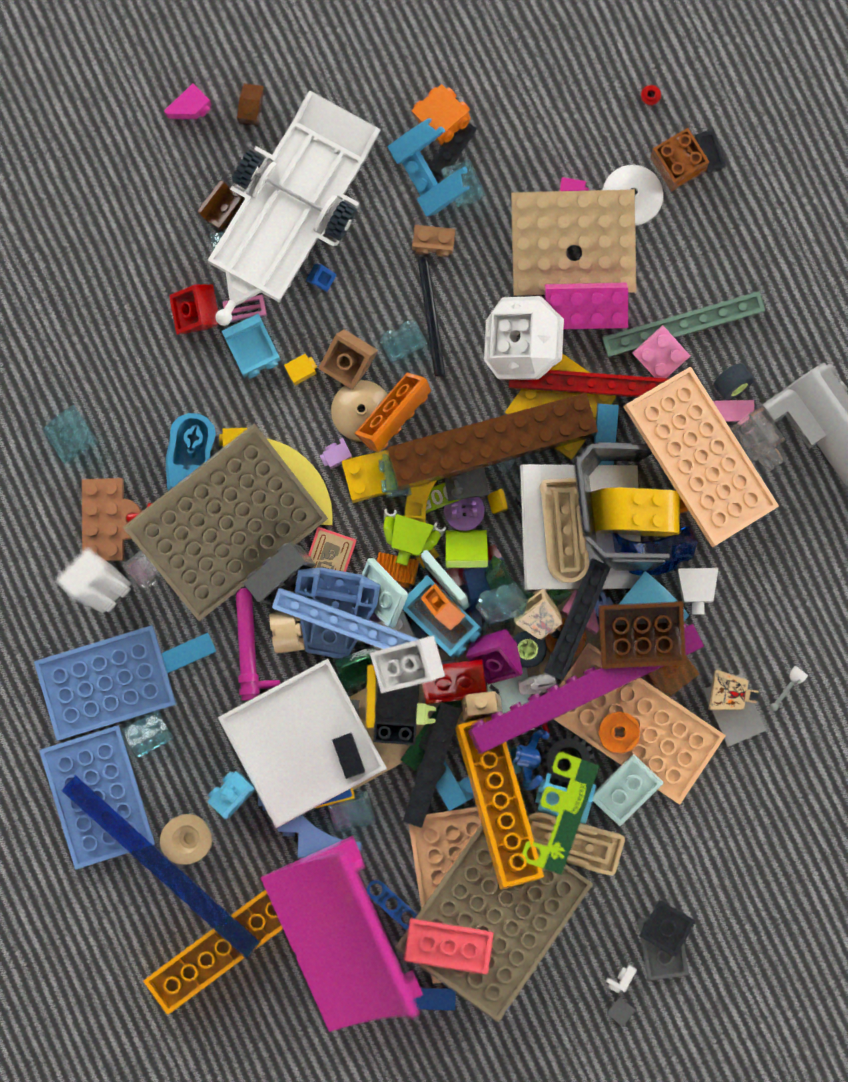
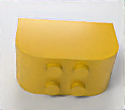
(636, 511)

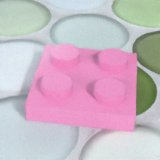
(661, 353)

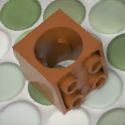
(679, 159)

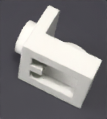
(625, 977)

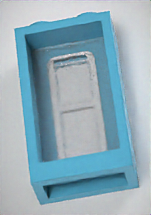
(451, 641)

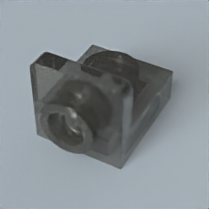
(508, 624)

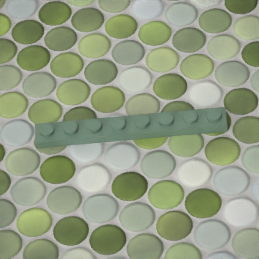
(686, 323)

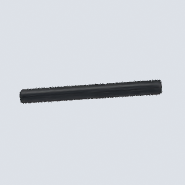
(431, 316)

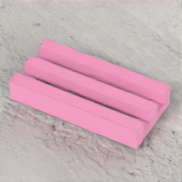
(247, 308)

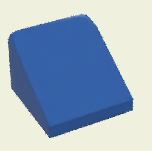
(321, 277)

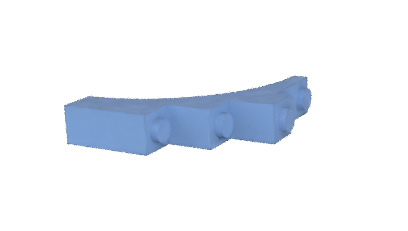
(309, 838)

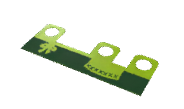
(570, 809)

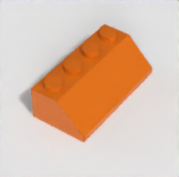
(393, 412)

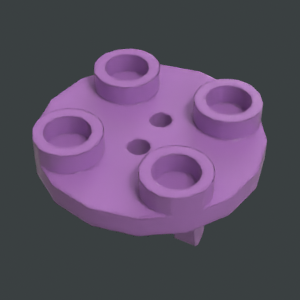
(474, 510)

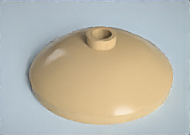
(346, 402)

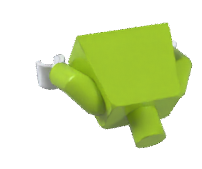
(409, 536)

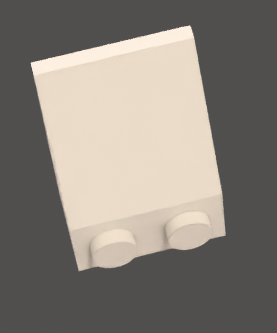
(407, 664)

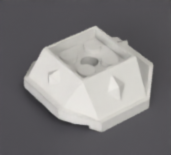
(539, 340)

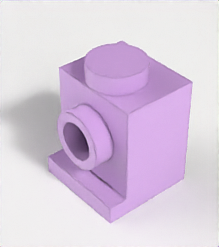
(335, 454)

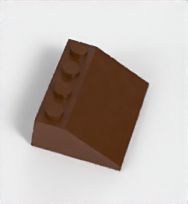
(642, 634)

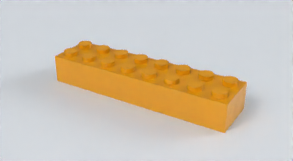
(500, 810)
(210, 956)

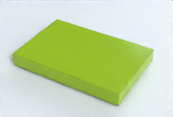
(466, 549)

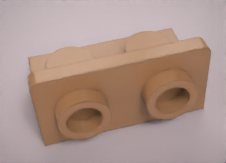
(434, 240)

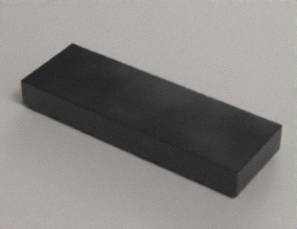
(451, 150)

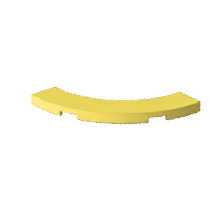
(308, 477)

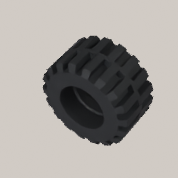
(555, 746)

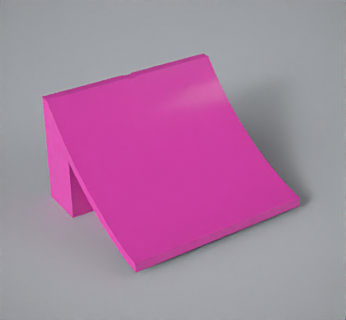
(340, 938)

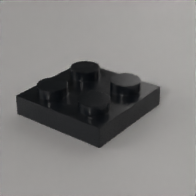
(667, 928)

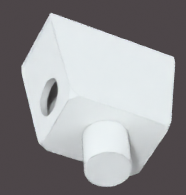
(697, 587)

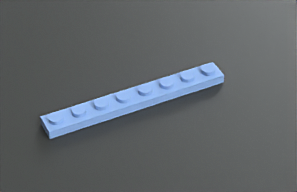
(338, 620)

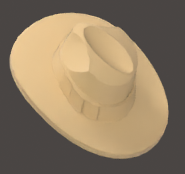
(186, 839)

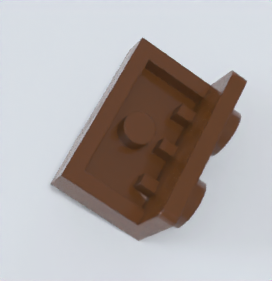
(220, 206)

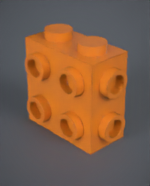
(444, 111)

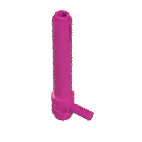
(247, 657)

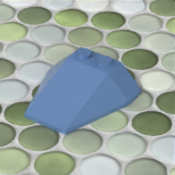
(339, 590)

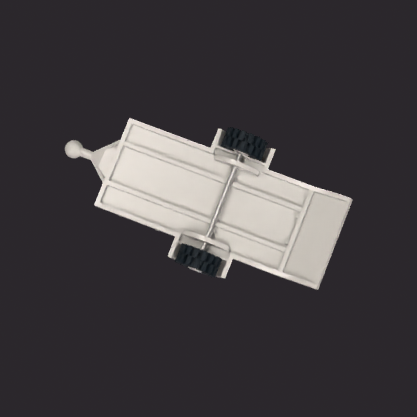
(288, 212)

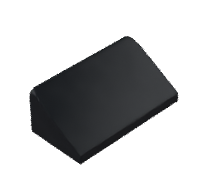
(348, 755)

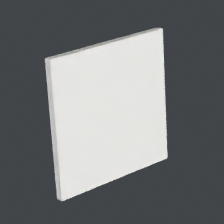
(534, 545)
(289, 743)

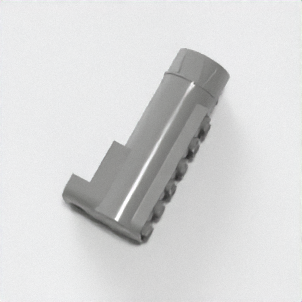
(818, 413)

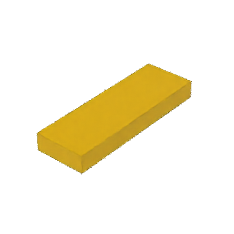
(371, 685)

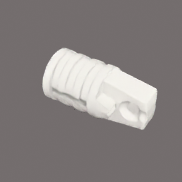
(536, 684)

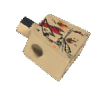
(540, 616)
(730, 692)
(480, 705)

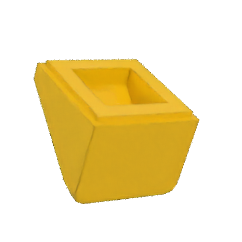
(497, 501)

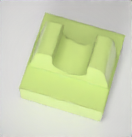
(422, 714)

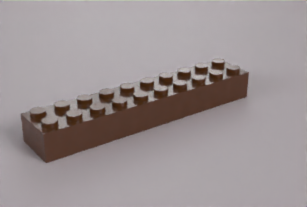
(492, 441)

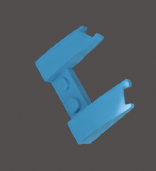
(407, 150)
(458, 793)

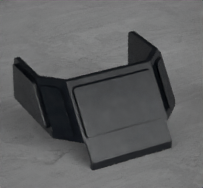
(584, 466)

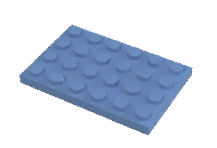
(105, 683)
(106, 768)

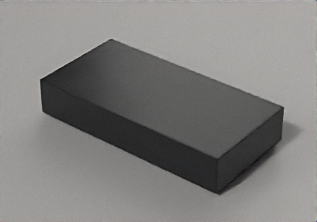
(710, 146)

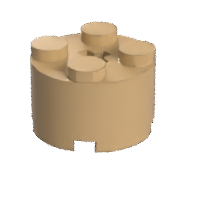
(286, 632)

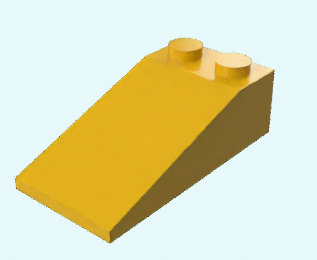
(364, 476)

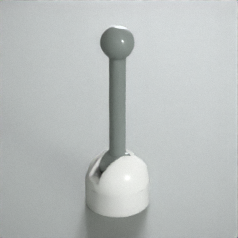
(796, 676)

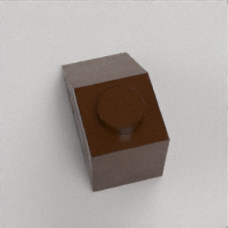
(250, 104)

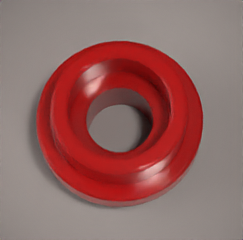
(651, 101)

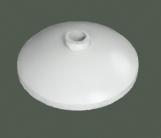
(648, 188)

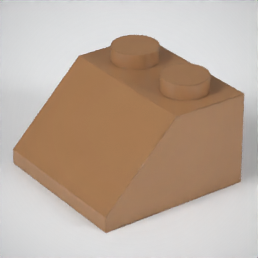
(347, 358)

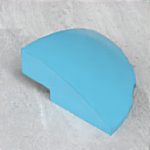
(648, 591)

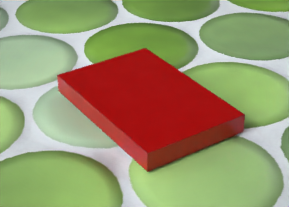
(459, 680)

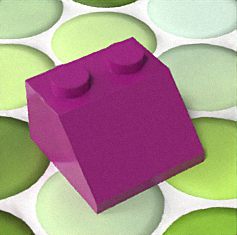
(498, 655)

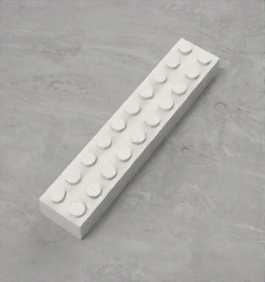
(94, 582)

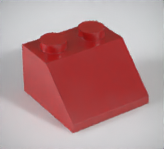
(194, 308)

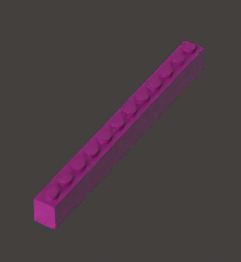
(562, 699)

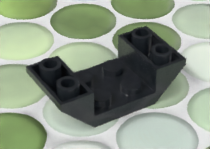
(396, 716)

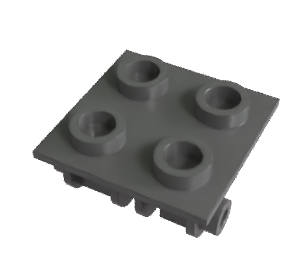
(467, 485)

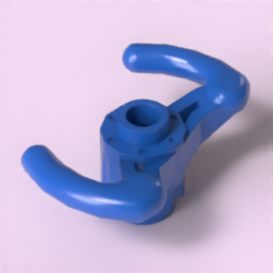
(528, 759)

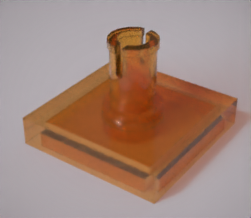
(673, 677)

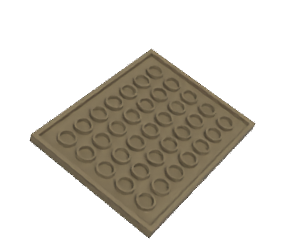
(225, 521)
(521, 916)

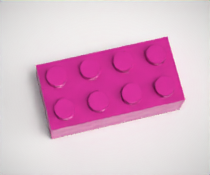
(590, 304)

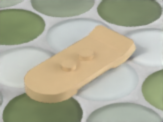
(563, 531)
(591, 848)

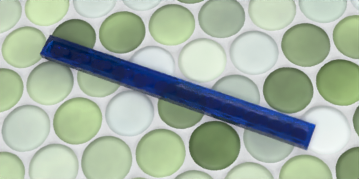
(161, 866)

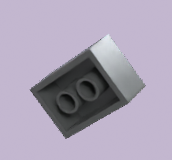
(278, 572)

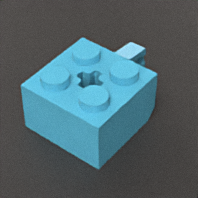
(231, 794)

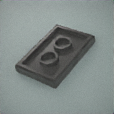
(660, 963)

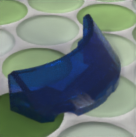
(680, 547)

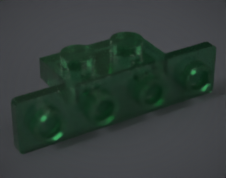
(354, 668)

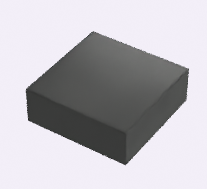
(621, 1011)

